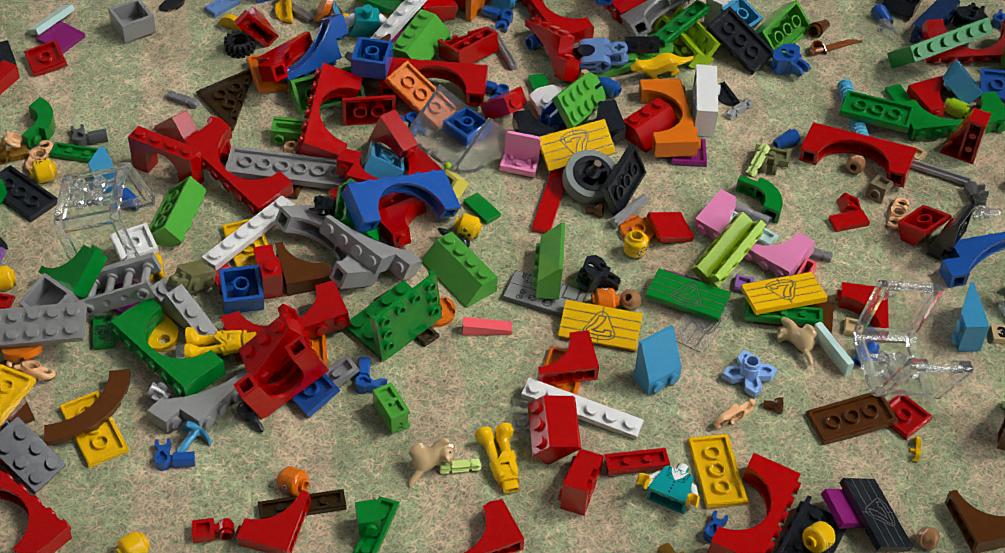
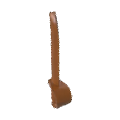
(821, 48)

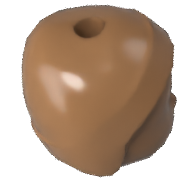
(291, 147)
(855, 164)
(630, 299)
(927, 538)

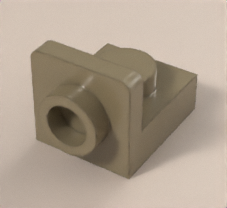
(879, 188)

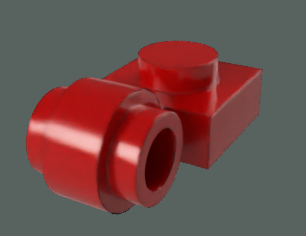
(205, 529)

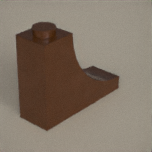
(300, 275)
(980, 530)

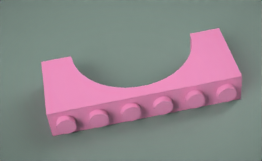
(781, 259)

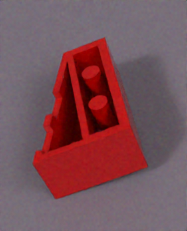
(470, 47)
(967, 137)
(266, 350)
(580, 481)

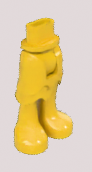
(227, 342)
(504, 466)

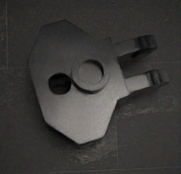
(968, 14)
(597, 276)

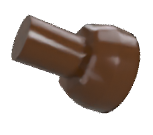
(598, 209)
(777, 404)

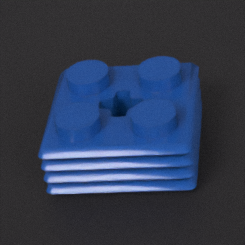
(463, 125)

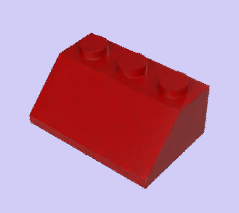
(366, 109)
(651, 118)
(554, 427)

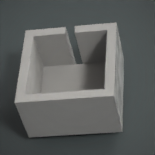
(132, 20)
(47, 292)

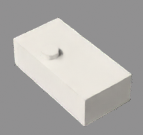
(705, 99)

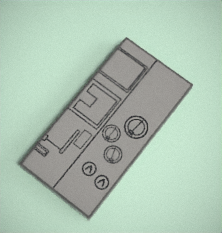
(521, 293)

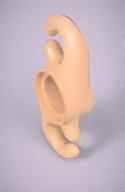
(13, 139)
(39, 150)
(900, 208)
(32, 368)
(733, 413)

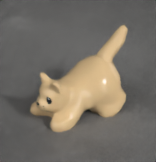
(802, 338)
(426, 457)

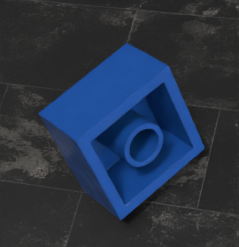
(372, 58)
(241, 289)

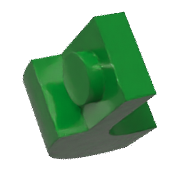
(43, 127)
(763, 192)

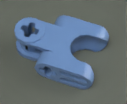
(601, 54)

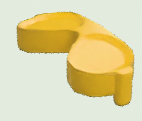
(917, 440)

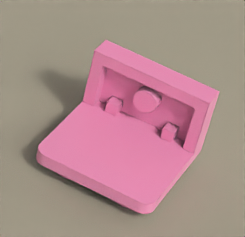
(521, 154)

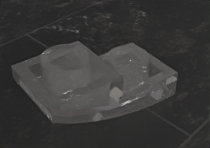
(520, 416)

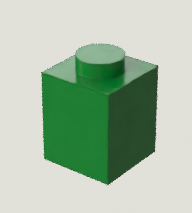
(368, 517)

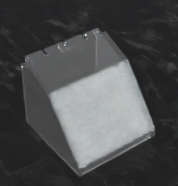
(433, 141)

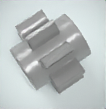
(157, 391)

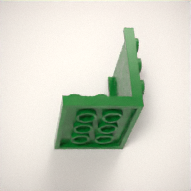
(397, 317)

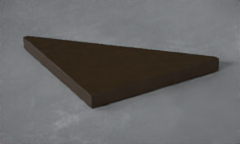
(227, 96)

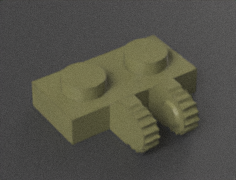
(776, 157)

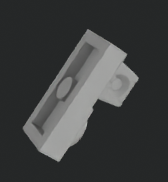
(342, 370)

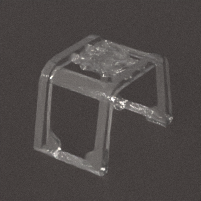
(102, 214)
(900, 366)

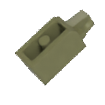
(193, 276)

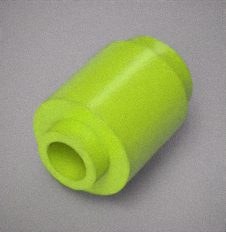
(956, 108)

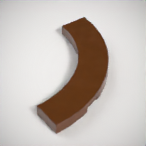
(95, 415)

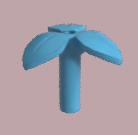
(194, 431)

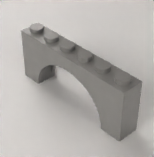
(640, 19)
(302, 221)

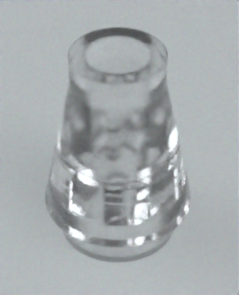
(886, 28)
(985, 213)

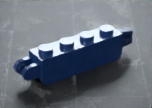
(938, 10)

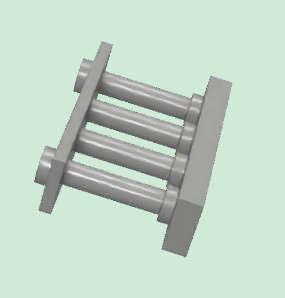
(123, 272)

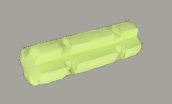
(758, 159)
(460, 466)

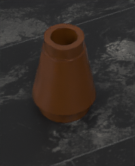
(817, 28)

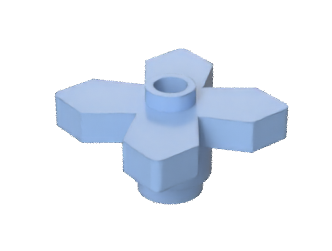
(749, 371)

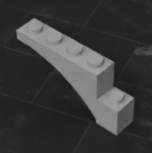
(369, 252)
(182, 308)
(197, 408)

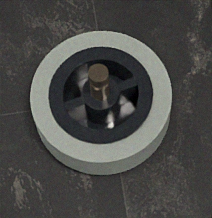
(586, 175)

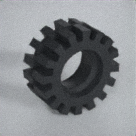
(245, 48)

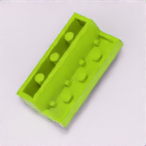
(693, 42)
(728, 249)

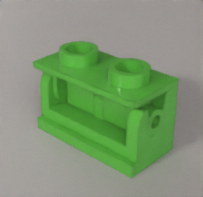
(285, 129)
(391, 408)

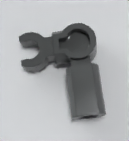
(93, 137)
(976, 193)

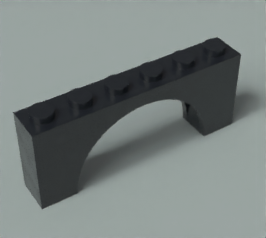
(526, 123)

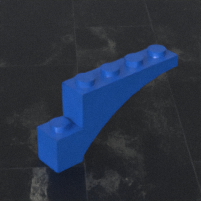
(323, 49)
(967, 255)

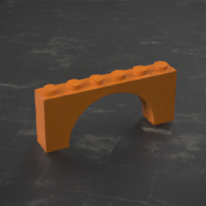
(682, 138)

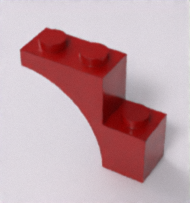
(349, 165)

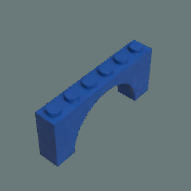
(430, 187)

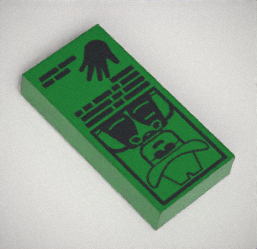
(102, 332)

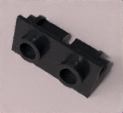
(642, 44)
(323, 206)

